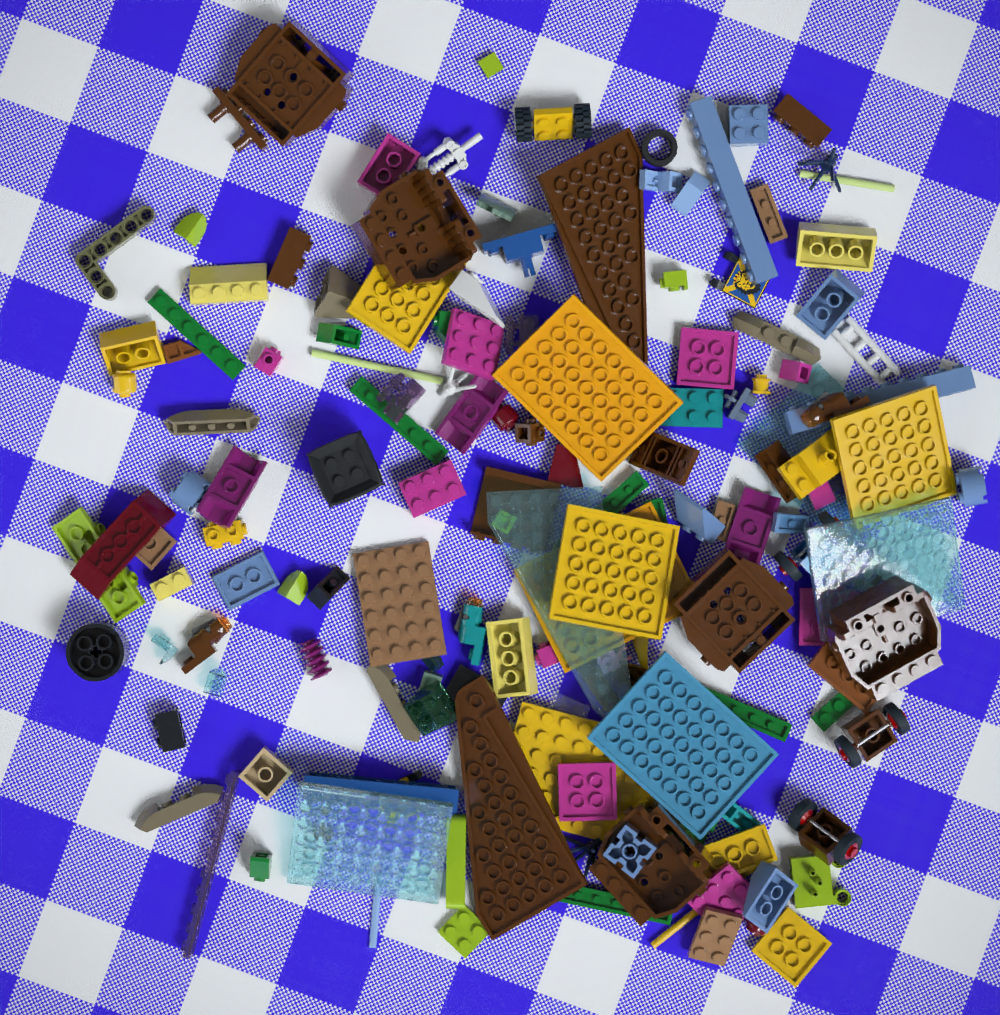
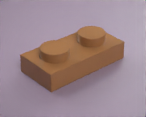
(724, 513)

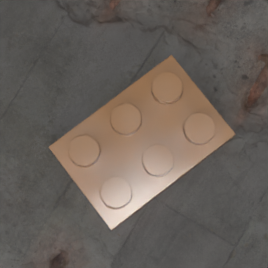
(156, 549)
(715, 936)

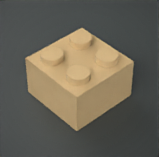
(266, 773)

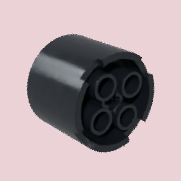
(108, 639)

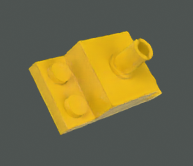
(811, 466)

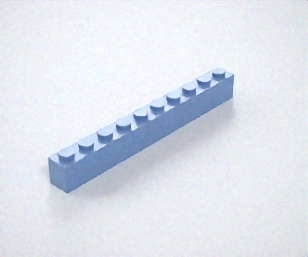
(731, 190)
(947, 383)

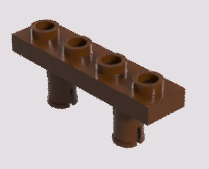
(236, 111)

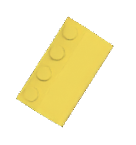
(835, 247)
(228, 284)
(512, 657)

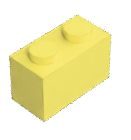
(172, 584)

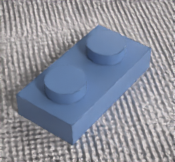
(790, 523)

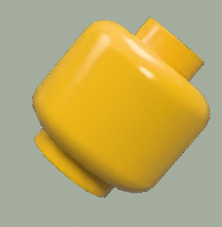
(124, 382)

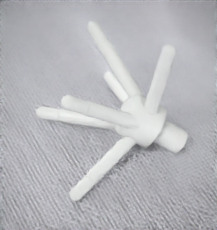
(453, 386)

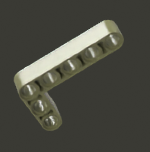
(110, 248)

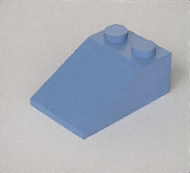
(830, 304)
(697, 519)
(767, 895)

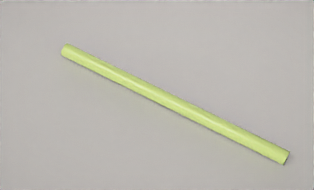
(376, 366)

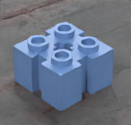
(618, 850)

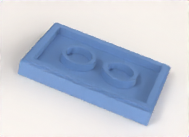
(246, 580)

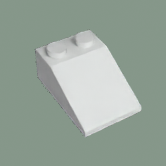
(472, 292)

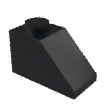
(328, 587)

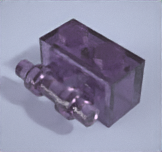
(527, 326)
(404, 400)

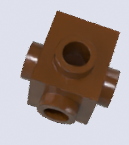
(529, 432)

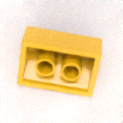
(132, 347)

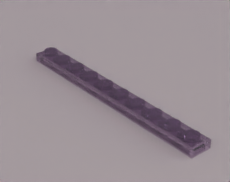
(208, 871)

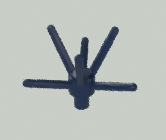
(827, 164)
(588, 849)

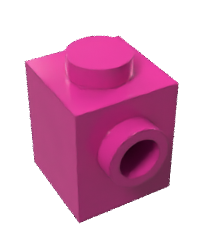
(269, 361)
(795, 371)
(545, 655)

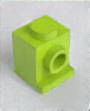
(674, 280)

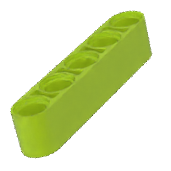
(456, 863)

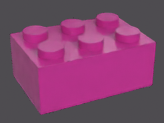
(387, 164)
(432, 488)

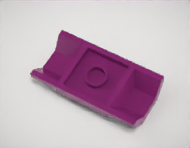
(471, 413)
(231, 488)
(752, 524)

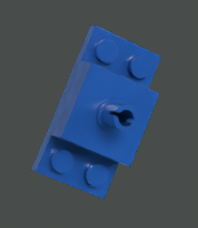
(522, 247)

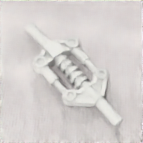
(456, 152)

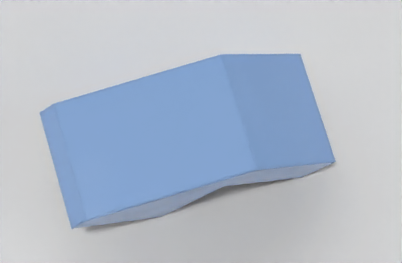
(660, 181)
(690, 193)

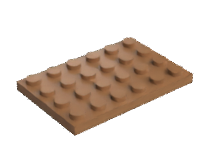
(399, 604)

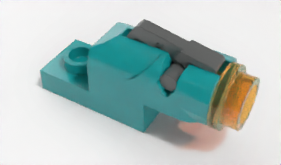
(470, 630)

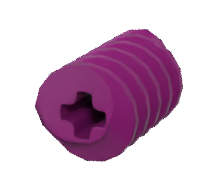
(315, 658)

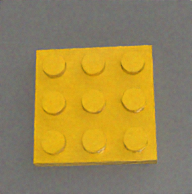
(791, 947)

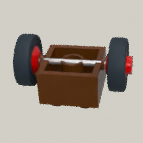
(870, 734)
(824, 833)

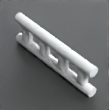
(866, 340)

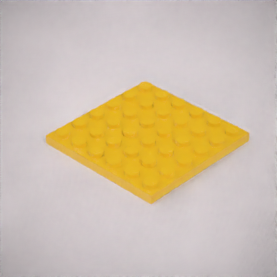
(894, 453)
(613, 572)

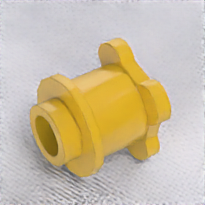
(760, 384)

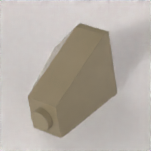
(335, 295)

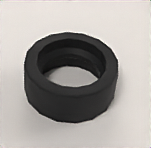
(659, 133)

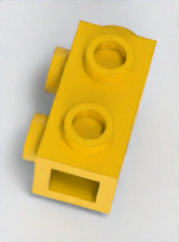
(216, 535)

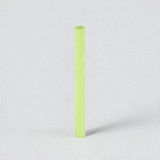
(849, 181)

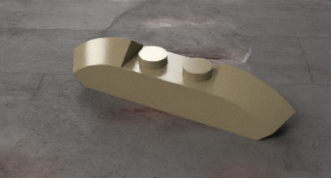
(776, 338)
(211, 422)
(381, 678)
(202, 797)

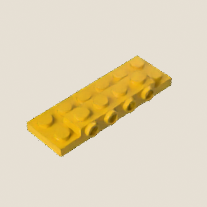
(742, 850)

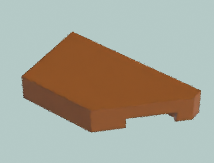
(179, 351)

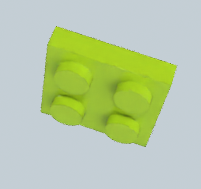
(463, 931)

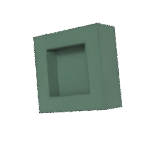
(430, 677)

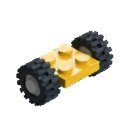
(553, 123)

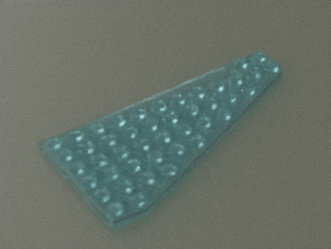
(530, 534)

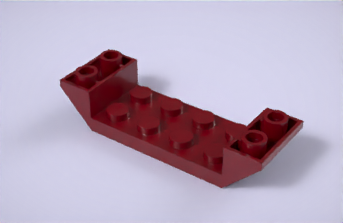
(121, 543)

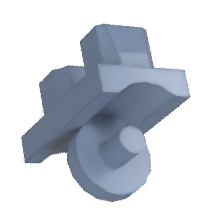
(745, 397)

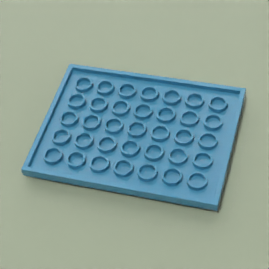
(682, 745)

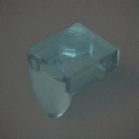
(163, 642)
(215, 682)

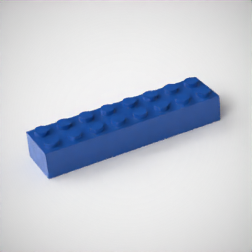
(422, 790)

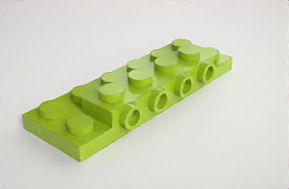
(77, 535)

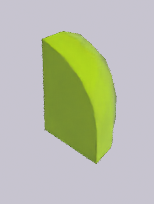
(192, 228)
(294, 587)

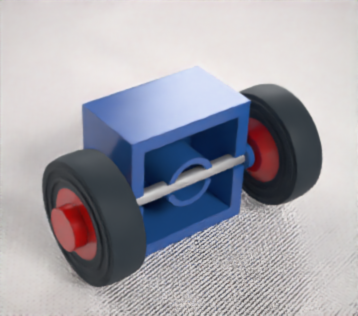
(799, 553)

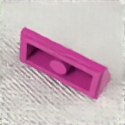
(822, 496)

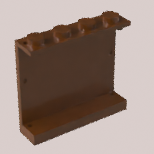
(501, 480)

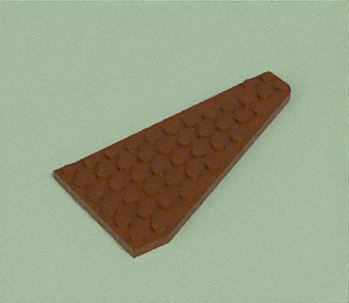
(602, 232)
(513, 836)

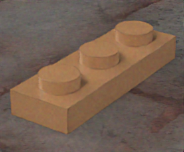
(768, 213)

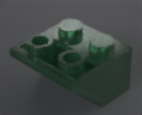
(431, 708)

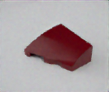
(565, 468)

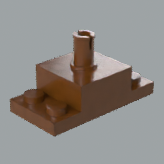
(665, 458)

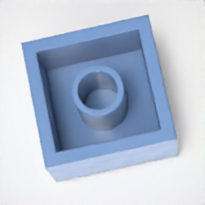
(747, 125)

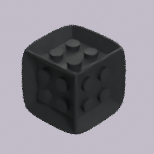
(345, 469)

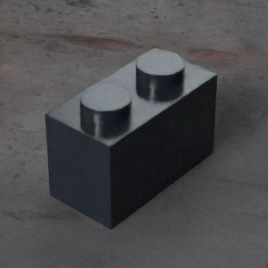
(170, 730)

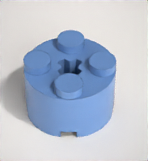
(971, 485)
(190, 491)

